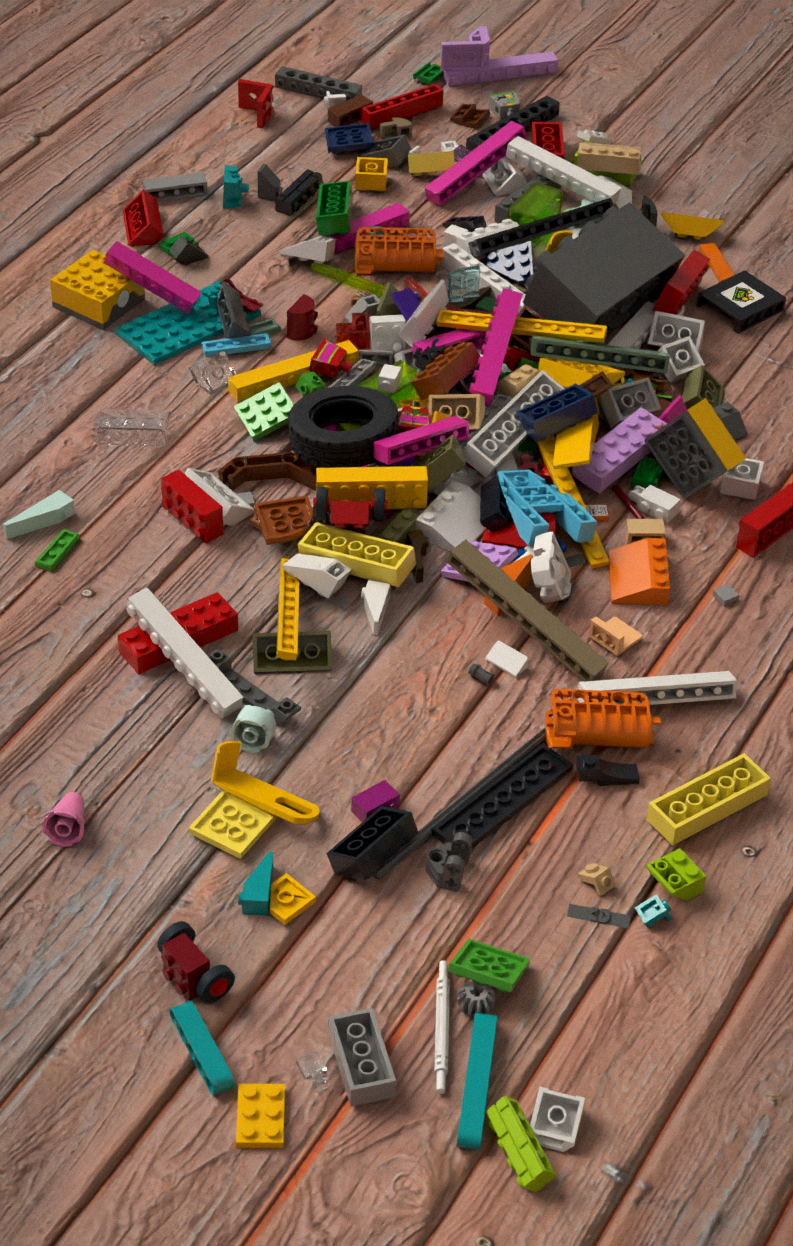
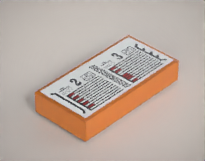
(598, 512)

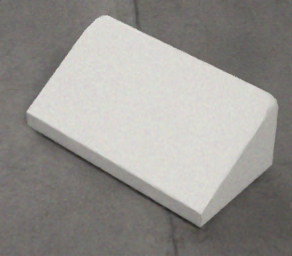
(507, 659)

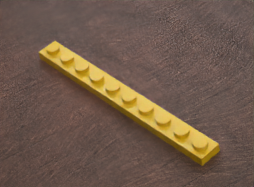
(525, 326)
(563, 480)
(287, 615)

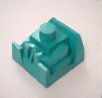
(233, 188)

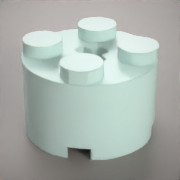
(253, 728)

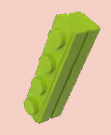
(520, 1144)

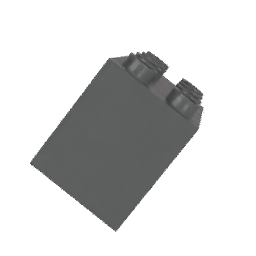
(603, 271)

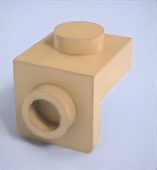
(599, 876)

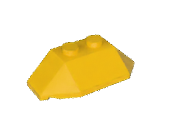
(691, 225)

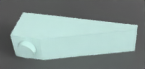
(43, 514)

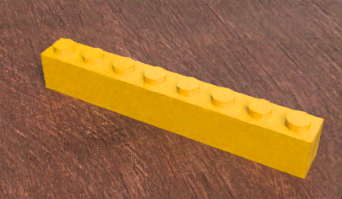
(286, 372)

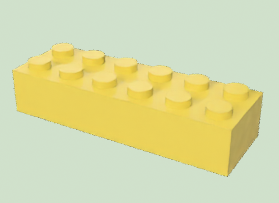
(364, 554)
(708, 799)

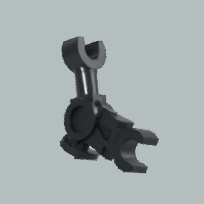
(428, 355)

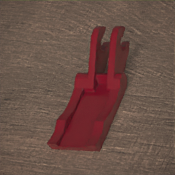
(249, 304)

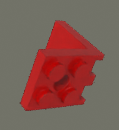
(261, 103)

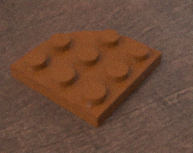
(284, 518)

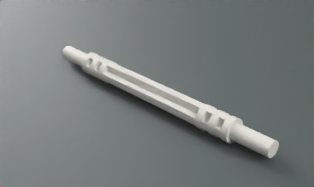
(442, 1027)

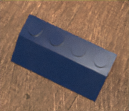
(557, 412)

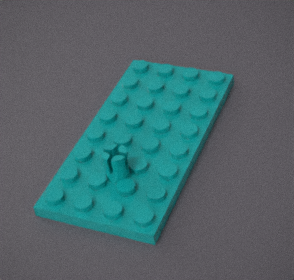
(173, 331)

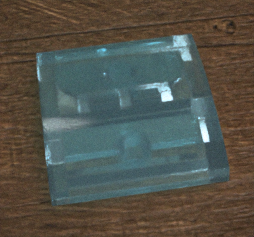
(463, 283)

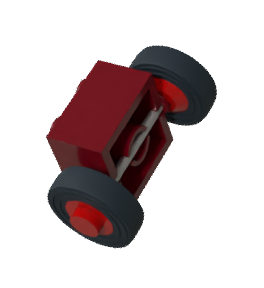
(189, 967)

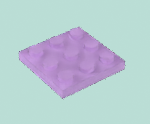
(497, 554)

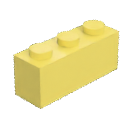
(430, 162)

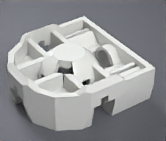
(548, 571)

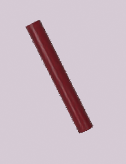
(627, 502)

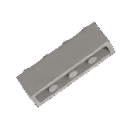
(176, 186)

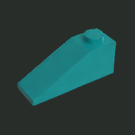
(257, 888)

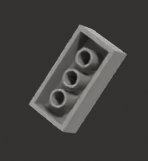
(361, 1057)

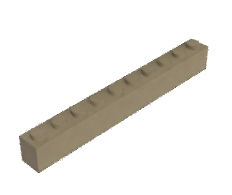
(527, 612)

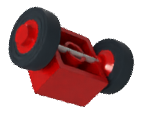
(350, 512)

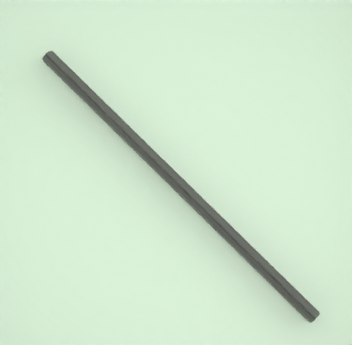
(426, 831)

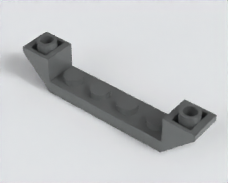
(251, 694)

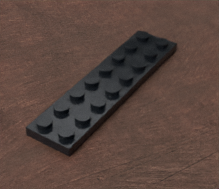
(505, 796)

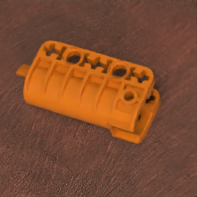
(396, 252)
(599, 722)

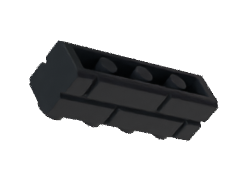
(298, 192)

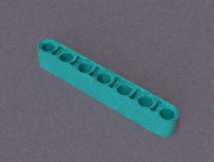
(477, 1081)

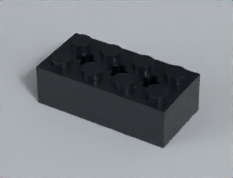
(372, 843)

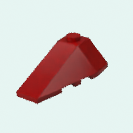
(509, 534)

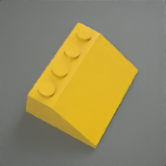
(572, 372)

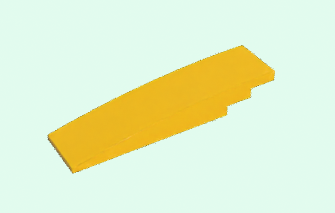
(576, 443)

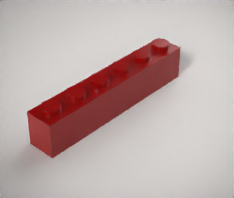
(403, 105)

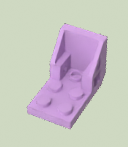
(467, 54)

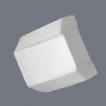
(556, 1119)

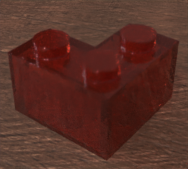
(357, 331)

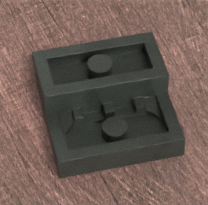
(649, 210)

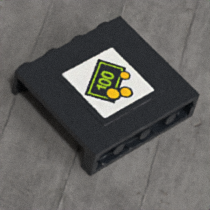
(744, 300)

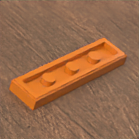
(717, 263)

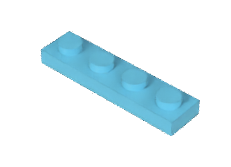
(236, 345)

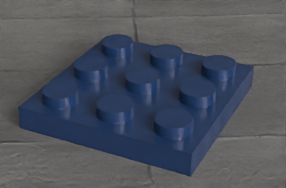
(348, 138)

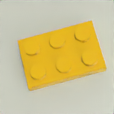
(260, 1116)

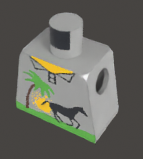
(504, 104)

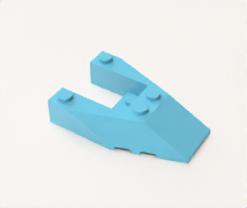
(530, 496)

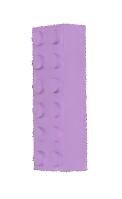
(618, 450)

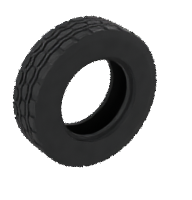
(335, 406)

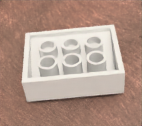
(452, 517)

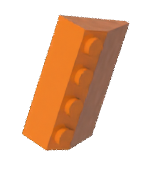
(639, 573)

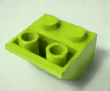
(678, 875)

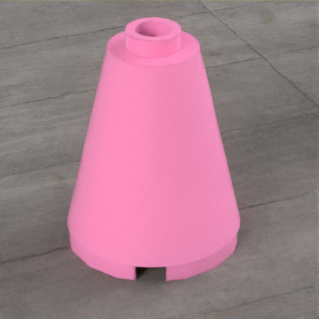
(66, 821)

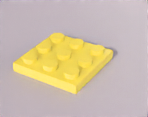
(231, 824)

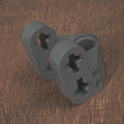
(443, 858)

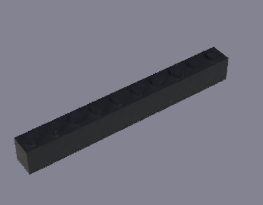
(539, 228)

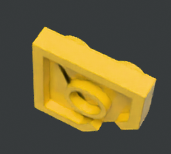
(289, 899)

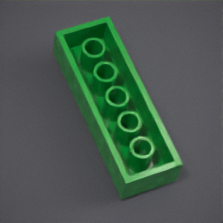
(334, 208)

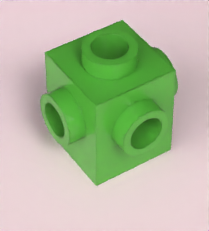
(309, 383)

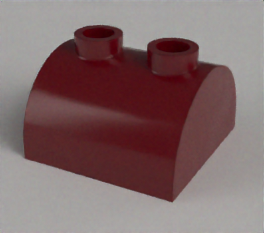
(301, 319)

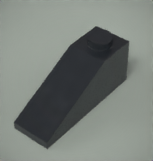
(469, 223)

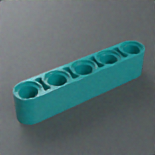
(202, 1048)

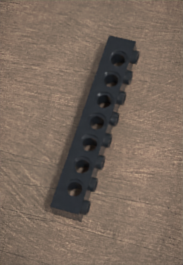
(539, 111)

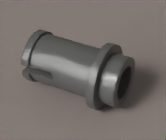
(481, 674)

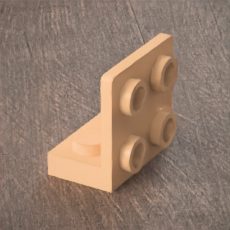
(613, 634)

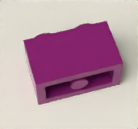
(374, 797)

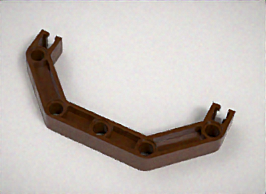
(271, 467)

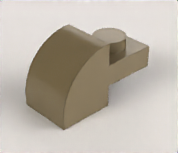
(396, 128)

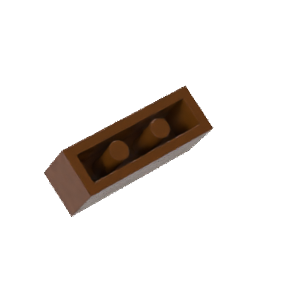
(348, 111)

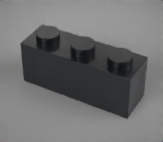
(493, 505)

